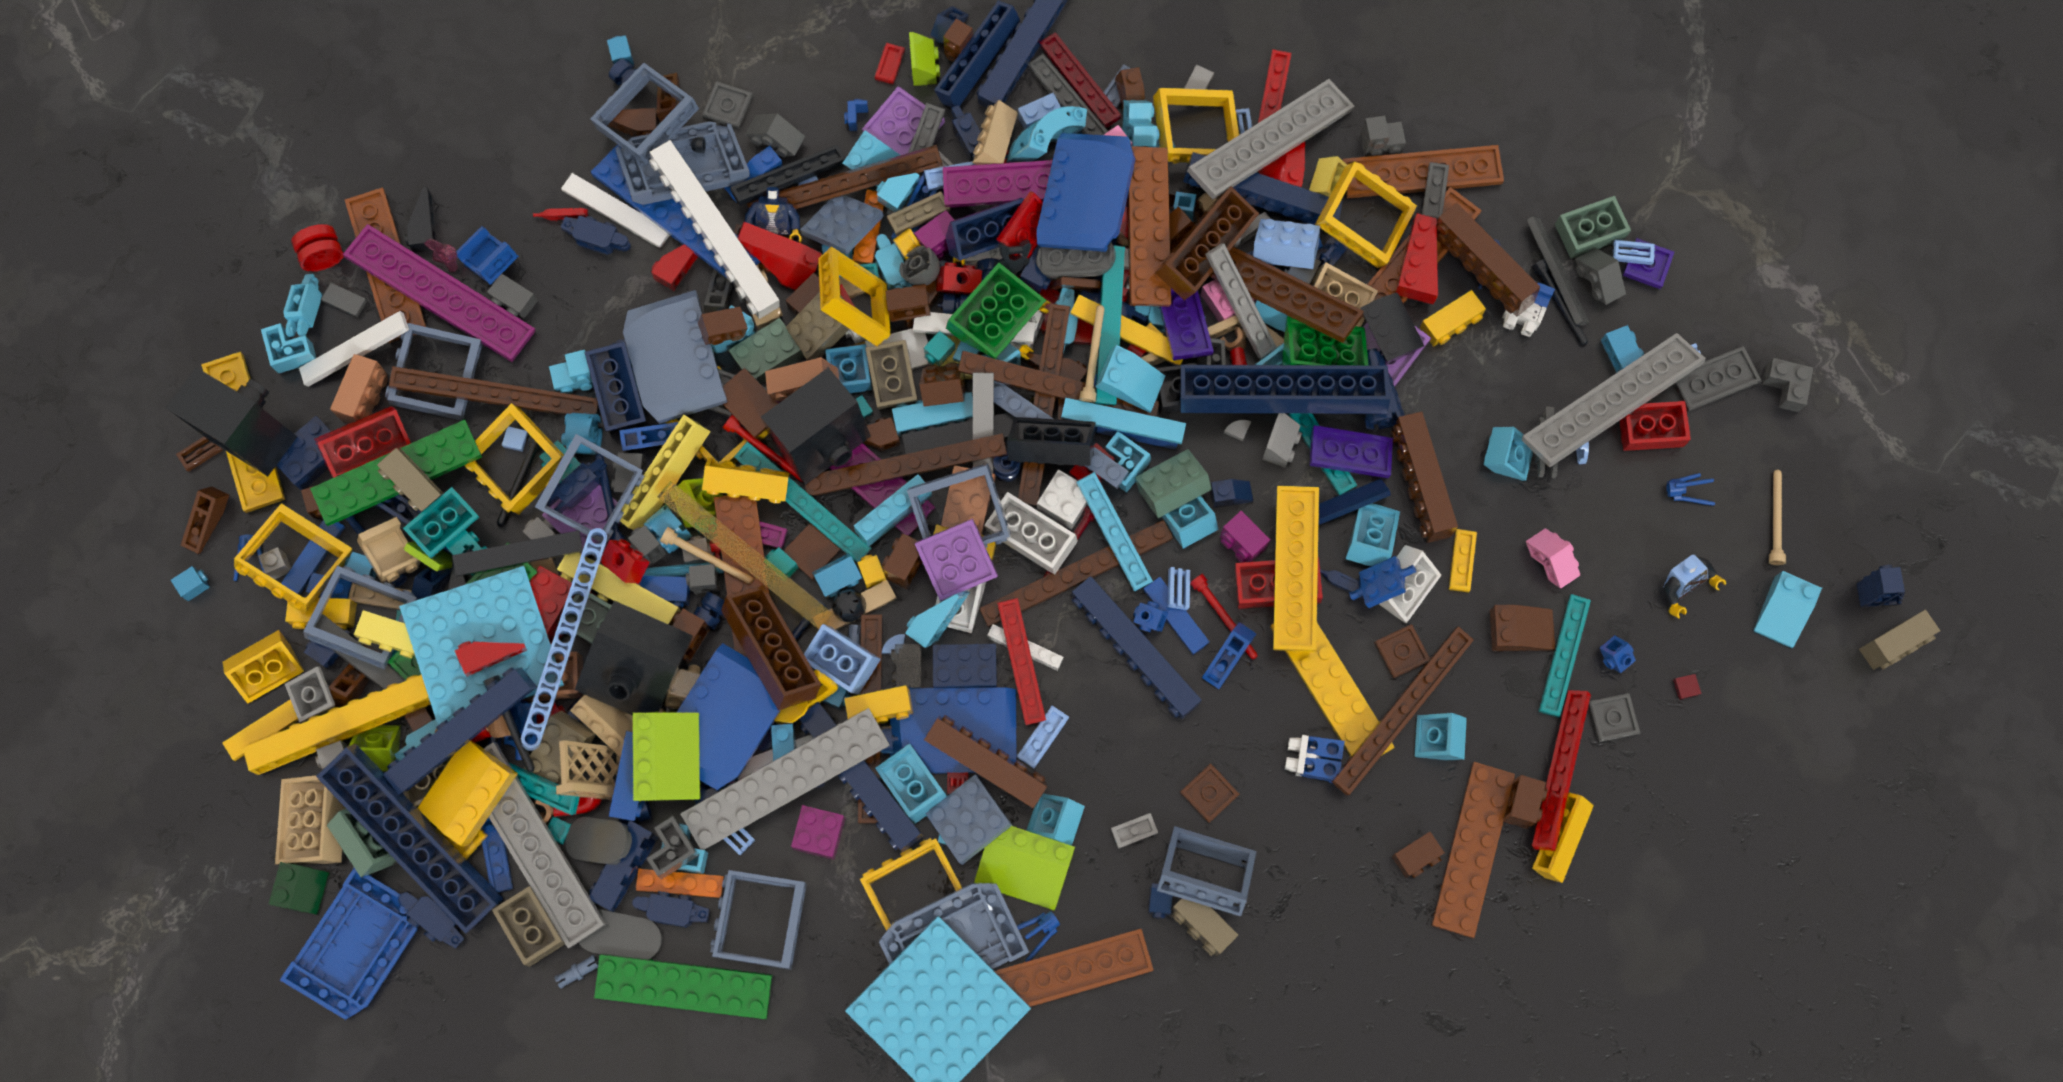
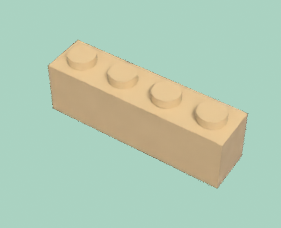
(995, 134)
(604, 721)

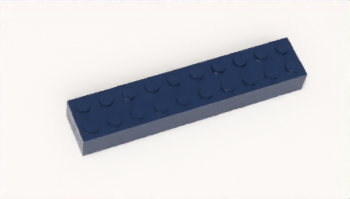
(1284, 389)
(409, 838)

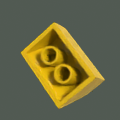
(262, 666)

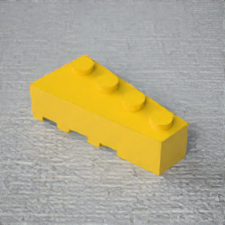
(745, 481)

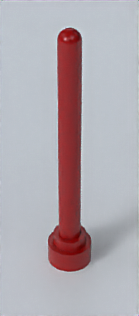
(734, 426)
(1200, 583)

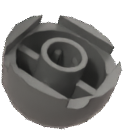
(920, 267)

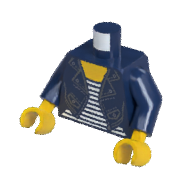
(774, 215)

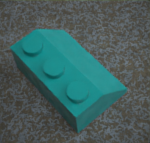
(441, 522)

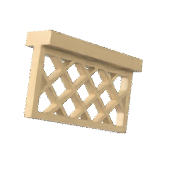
(579, 785)

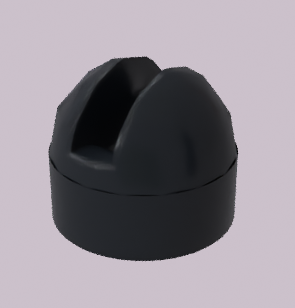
(698, 144)

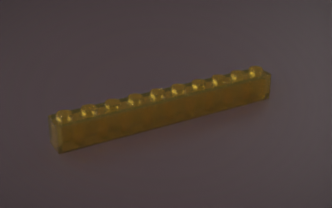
(745, 555)

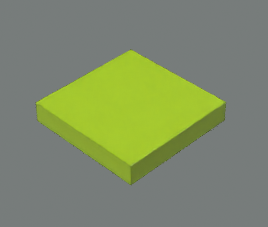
(440, 561)

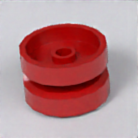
(317, 247)

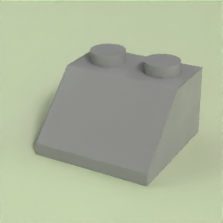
(1281, 441)
(310, 694)

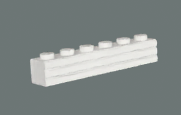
(1038, 653)

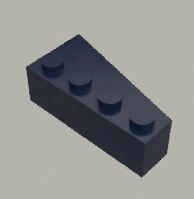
(617, 878)

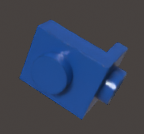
(854, 107)

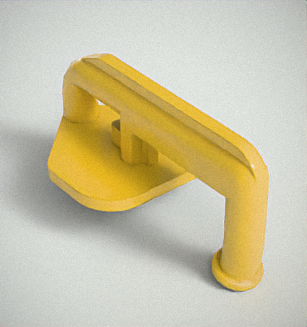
(793, 713)

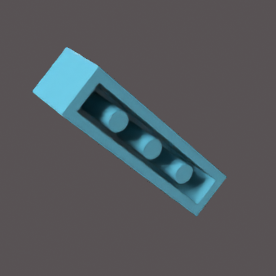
(919, 417)
(888, 513)

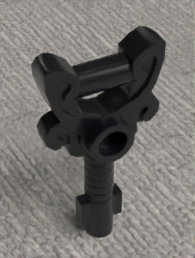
(1015, 263)

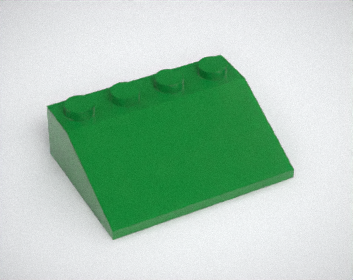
(995, 312)
(1311, 347)

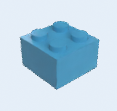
(852, 367)

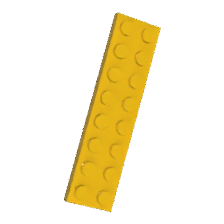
(253, 487)
(1296, 568)
(1335, 693)

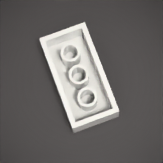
(1033, 534)

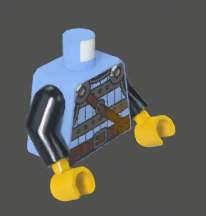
(1686, 578)

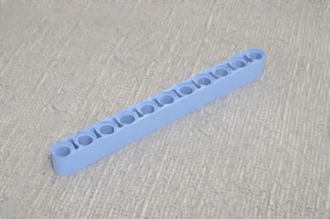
(564, 648)

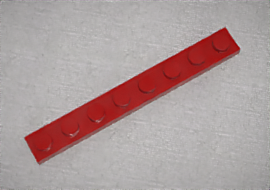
(1561, 770)

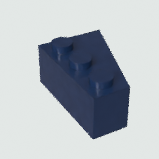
(1882, 587)

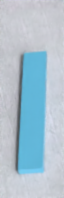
(1124, 420)
(1114, 531)

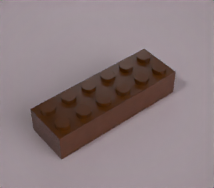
(1220, 224)
(1486, 260)
(1424, 477)
(771, 647)
(986, 761)

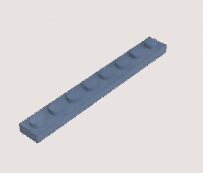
(1020, 407)

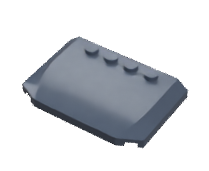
(716, 168)
(671, 360)
(974, 914)

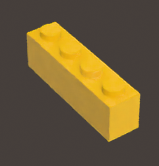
(1555, 864)

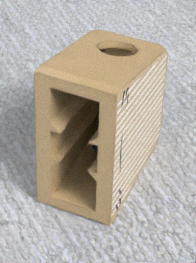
(681, 686)

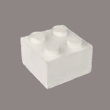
(1062, 500)

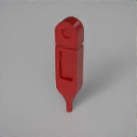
(561, 213)

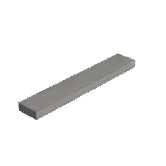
(1241, 300)
(983, 410)

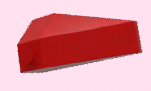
(1288, 167)
(782, 256)

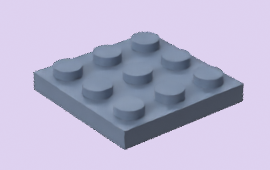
(842, 223)
(968, 819)

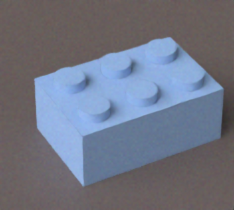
(1287, 243)
(841, 659)

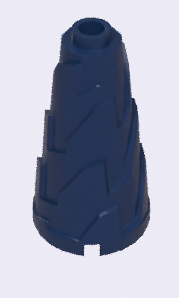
(1395, 409)

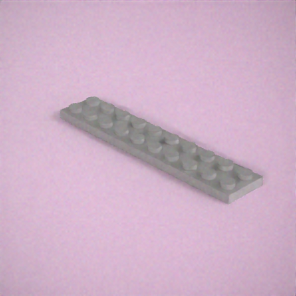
(1270, 139)
(1613, 399)
(785, 779)
(543, 862)

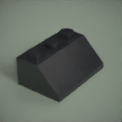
(1392, 327)

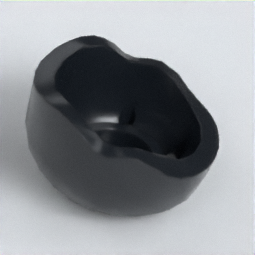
(845, 603)

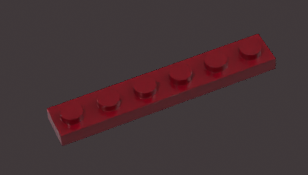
(1080, 80)

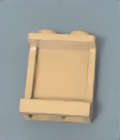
(385, 550)

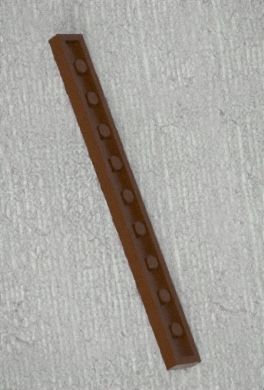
(861, 177)
(1050, 363)
(1035, 380)
(490, 392)
(907, 465)
(1076, 573)
(872, 641)
(1402, 711)

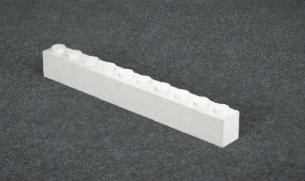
(714, 229)

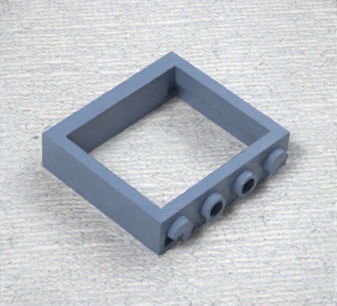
(664, 131)
(469, 371)
(556, 477)
(913, 492)
(341, 644)
(1201, 891)
(725, 905)

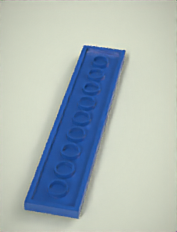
(665, 213)

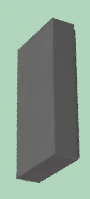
(344, 300)

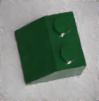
(299, 888)

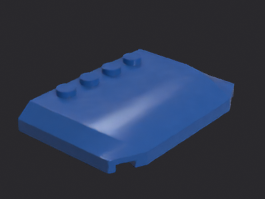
(1086, 192)
(984, 711)
(732, 715)
(352, 947)

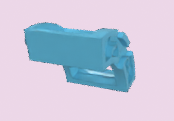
(1035, 139)

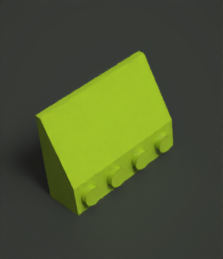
(666, 756)
(1026, 866)

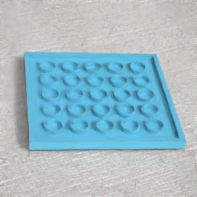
(482, 611)
(938, 1007)

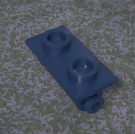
(1331, 252)

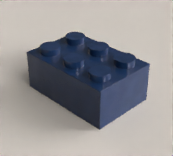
(303, 459)
(964, 666)

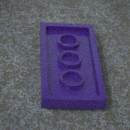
(1186, 327)
(1351, 451)

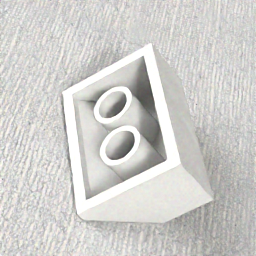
(1416, 584)

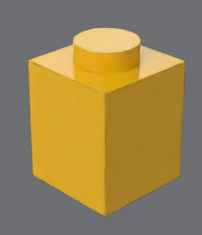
(871, 570)

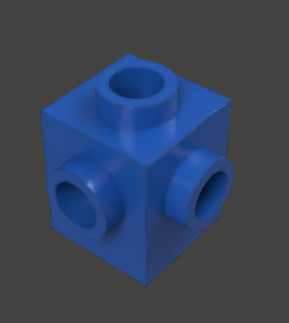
(1150, 616)
(1617, 654)

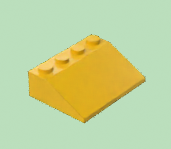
(466, 793)

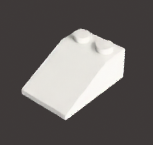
(966, 615)

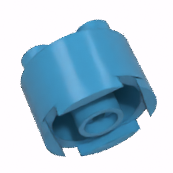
(585, 426)
(660, 521)

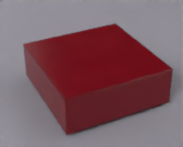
(1687, 686)

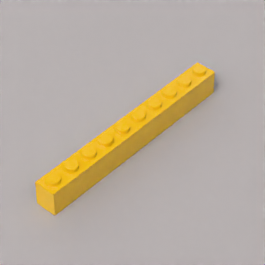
(336, 725)

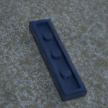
(1352, 500)

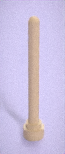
(1088, 393)
(671, 538)
(1777, 555)

